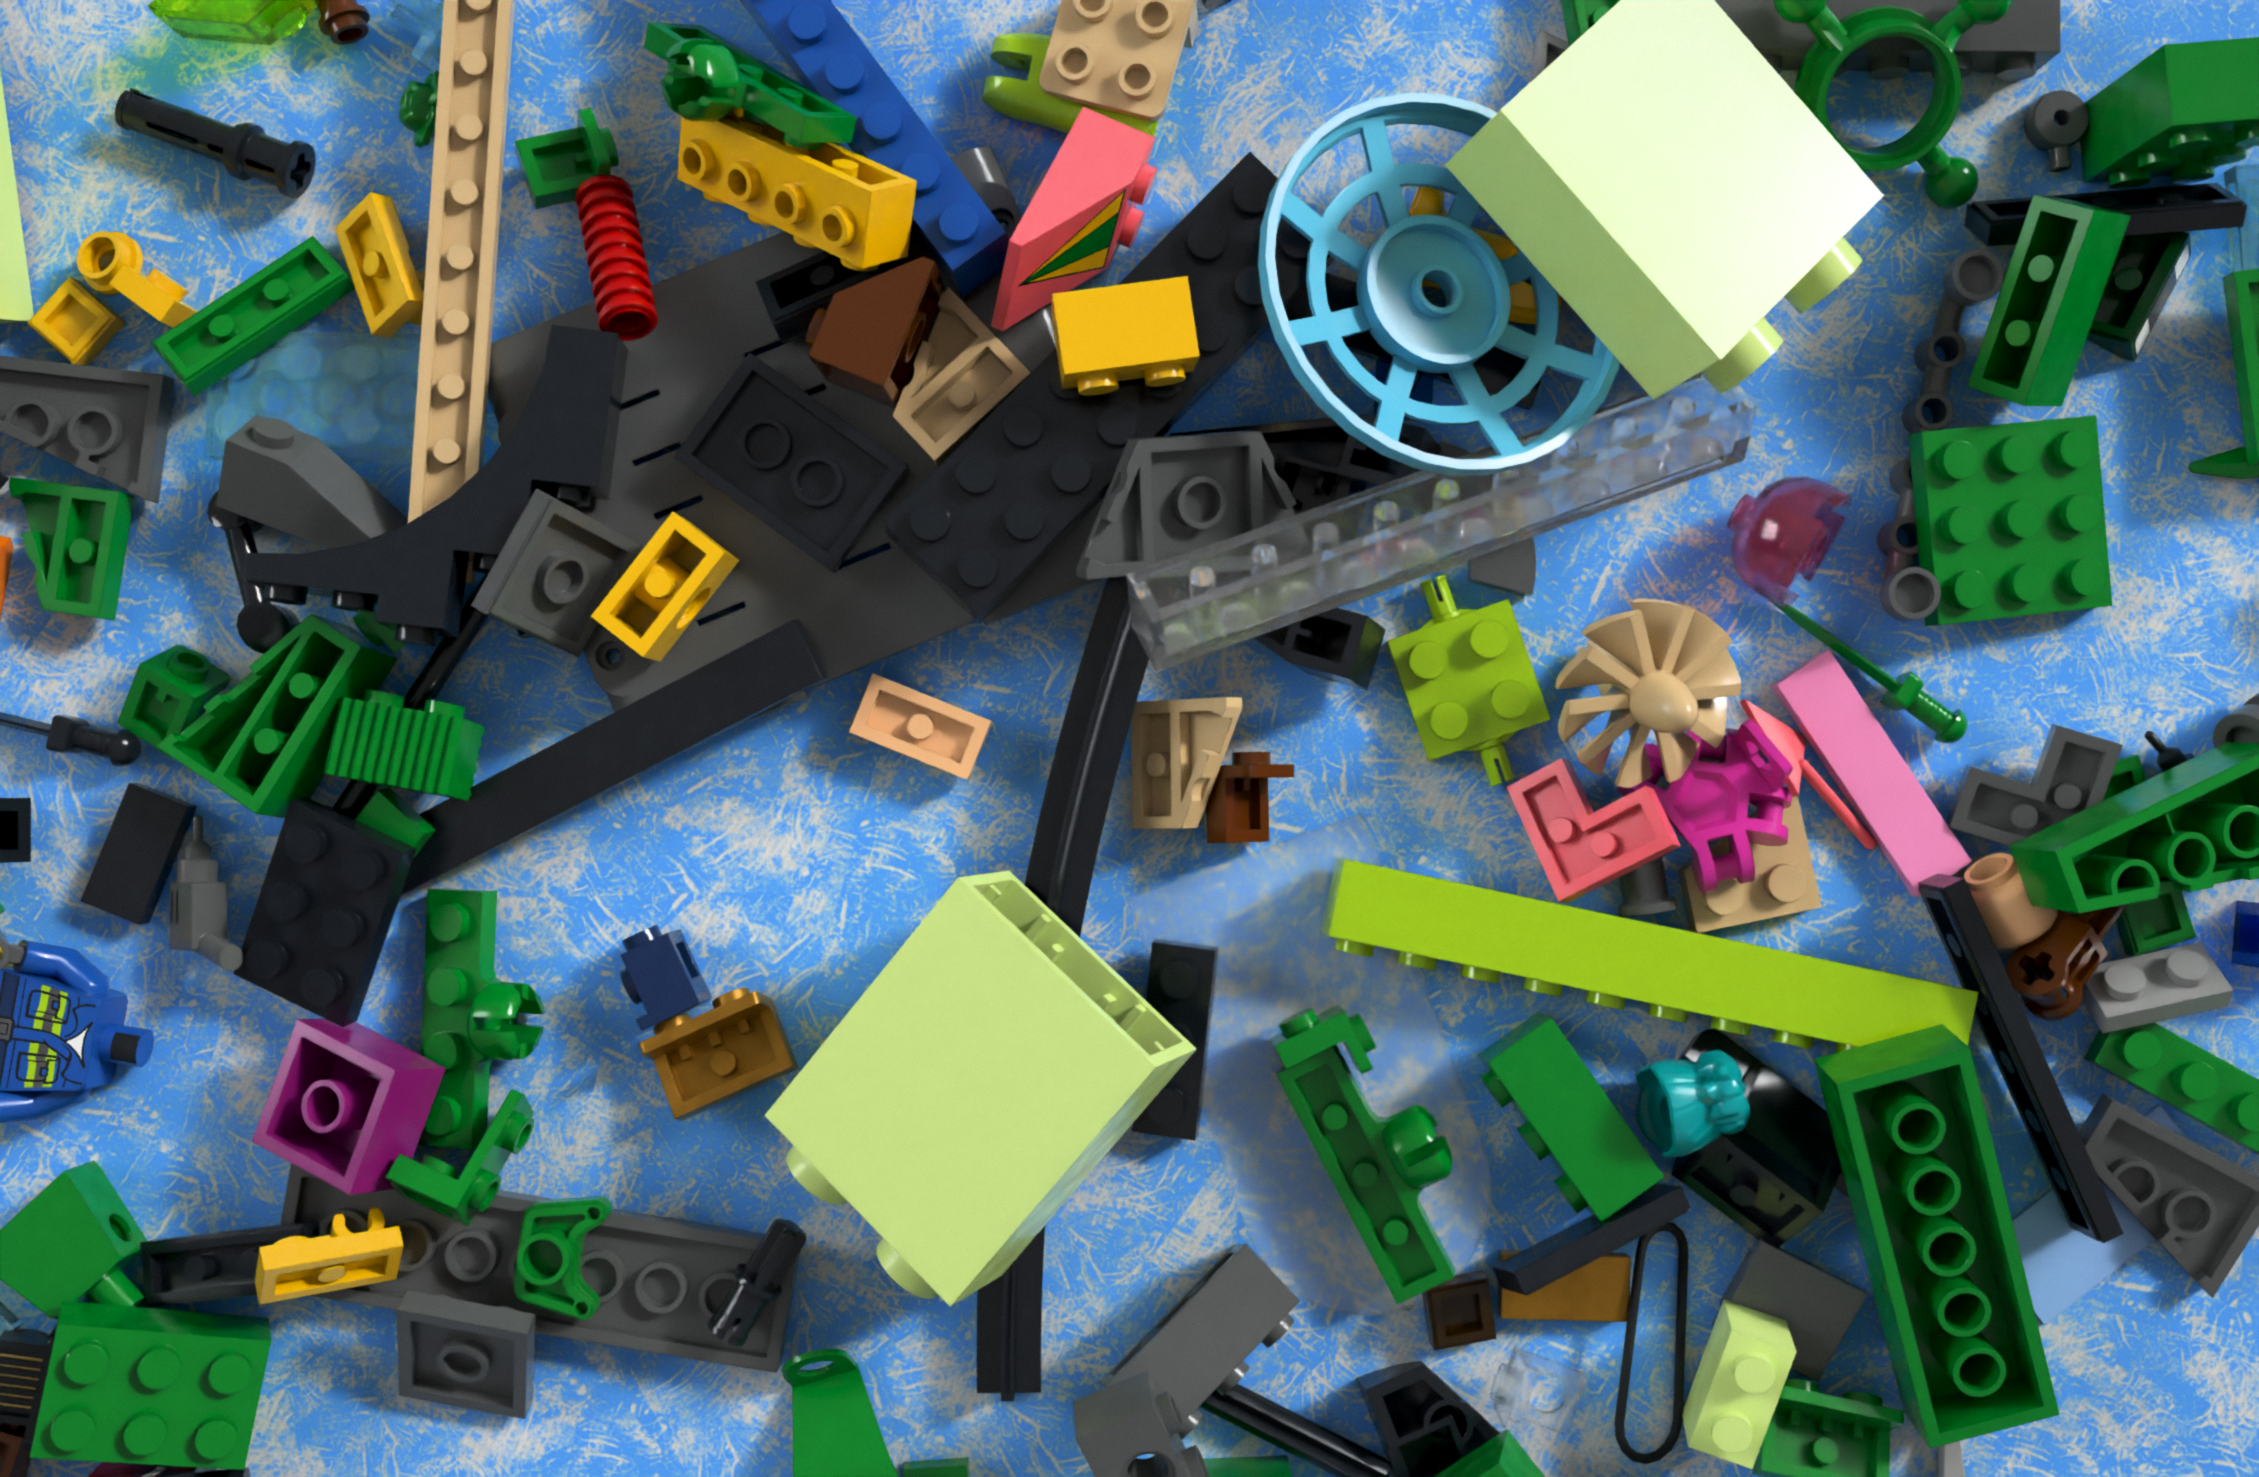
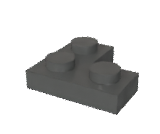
(2066, 781)

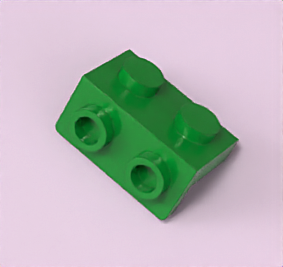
(1827, 1434)

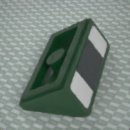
(2138, 290)

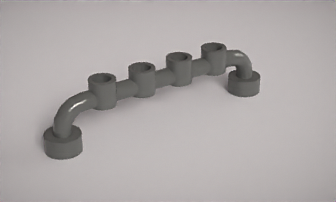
(1968, 281)

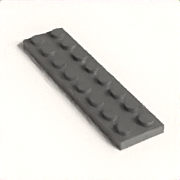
(652, 1272)

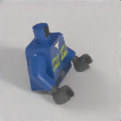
(59, 1030)

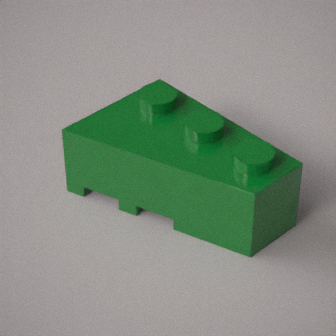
(277, 725)

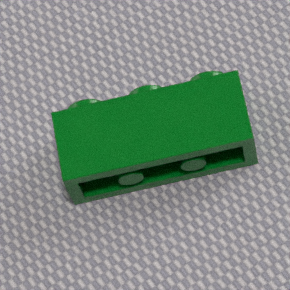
(2048, 301)
(1568, 1118)

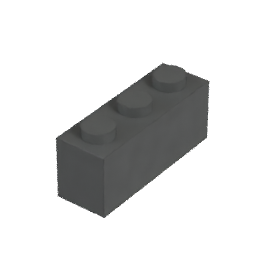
(1211, 1333)

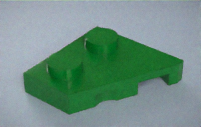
(75, 544)

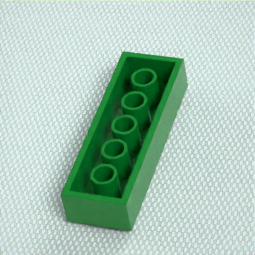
(1937, 1235)

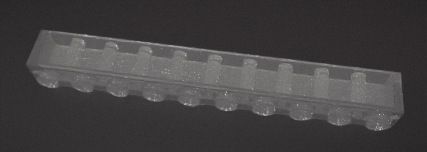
(1430, 523)

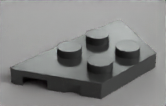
(1183, 497)

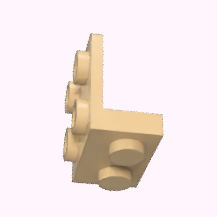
(1118, 53)

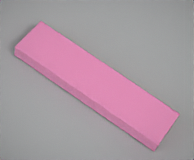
(1870, 771)

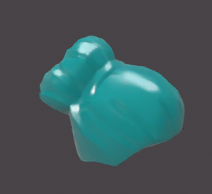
(1691, 1102)

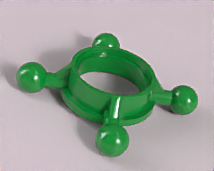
(1949, 179)

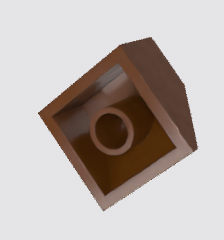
(876, 330)

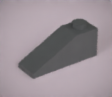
(300, 487)

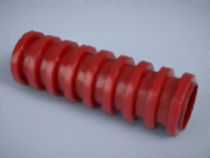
(616, 257)

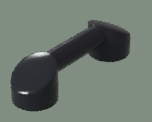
(259, 621)

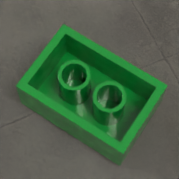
(2175, 115)
(151, 1386)

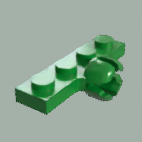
(717, 76)
(468, 1014)
(1376, 1169)

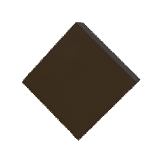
(1459, 1311)

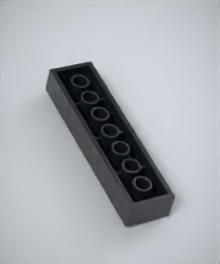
(1054, 452)

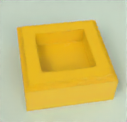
(76, 322)

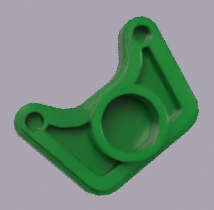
(552, 1254)

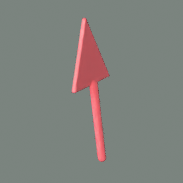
(1792, 746)

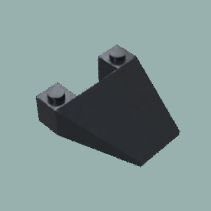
(1319, 468)

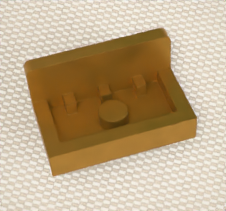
(719, 1052)

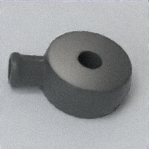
(2055, 138)

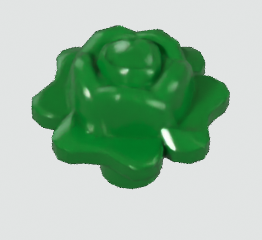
(419, 108)

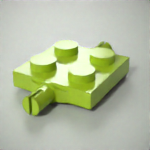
(1468, 680)

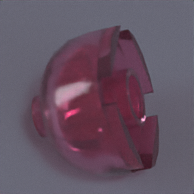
(1785, 534)

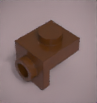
(1239, 798)

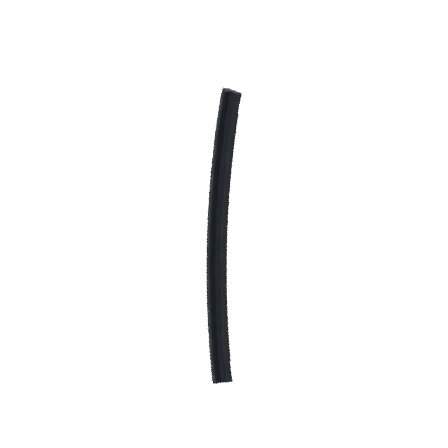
(1061, 878)

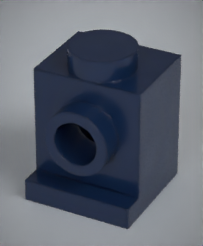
(661, 975)

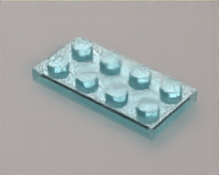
(332, 385)

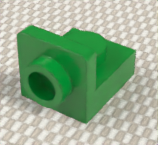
(170, 693)

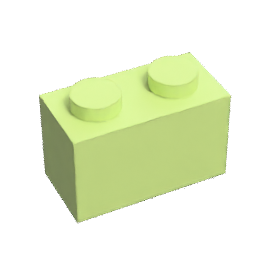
(1738, 1384)

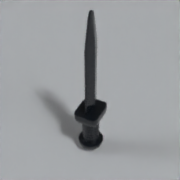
(75, 736)

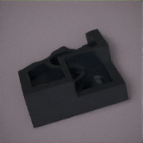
(1421, 1419)

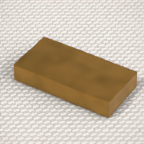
(1587, 1294)

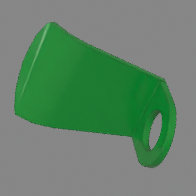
(834, 1419)

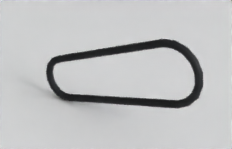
(1679, 1347)

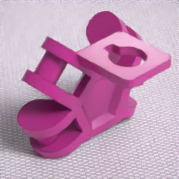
(1715, 797)

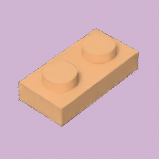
(920, 726)

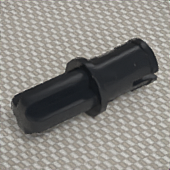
(758, 1281)

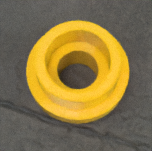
(102, 257)

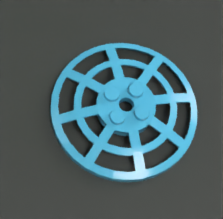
(1396, 308)

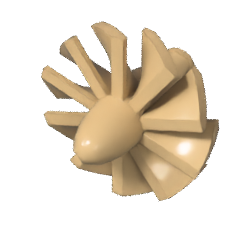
(1654, 671)

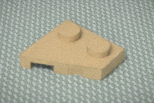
(1178, 758)
(1781, 885)

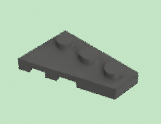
(90, 417)
(2177, 1189)

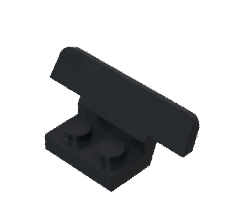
(1779, 1166)

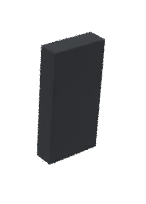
(138, 853)

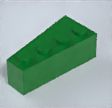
(2153, 839)

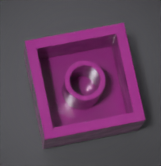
(347, 1104)

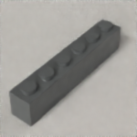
(2009, 47)

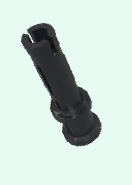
(241, 149)

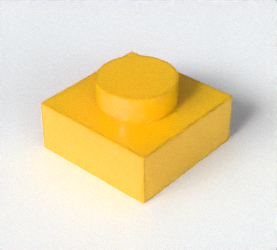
(155, 294)

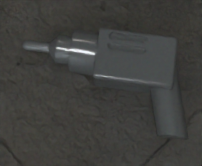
(201, 905)

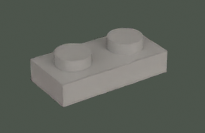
(2155, 987)

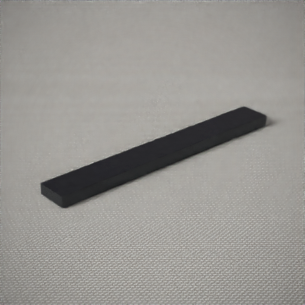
(616, 750)

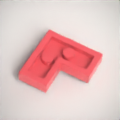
(1584, 846)

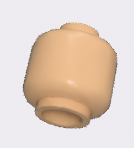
(2005, 903)

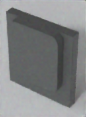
(1809, 1298)

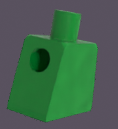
(72, 1244)

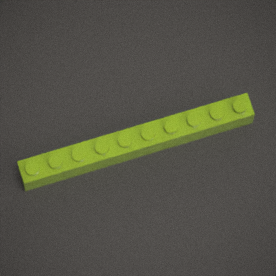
(1631, 960)

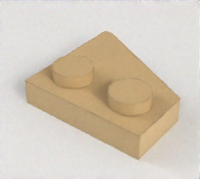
(956, 380)

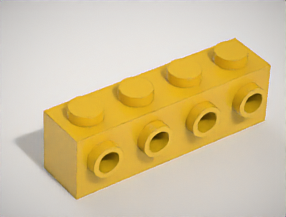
(819, 196)

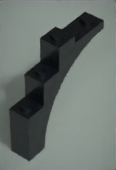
(420, 569)

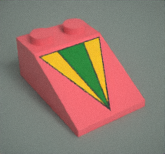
(1076, 215)

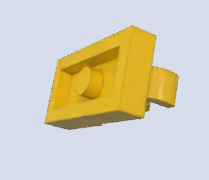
(381, 265)
(329, 1262)

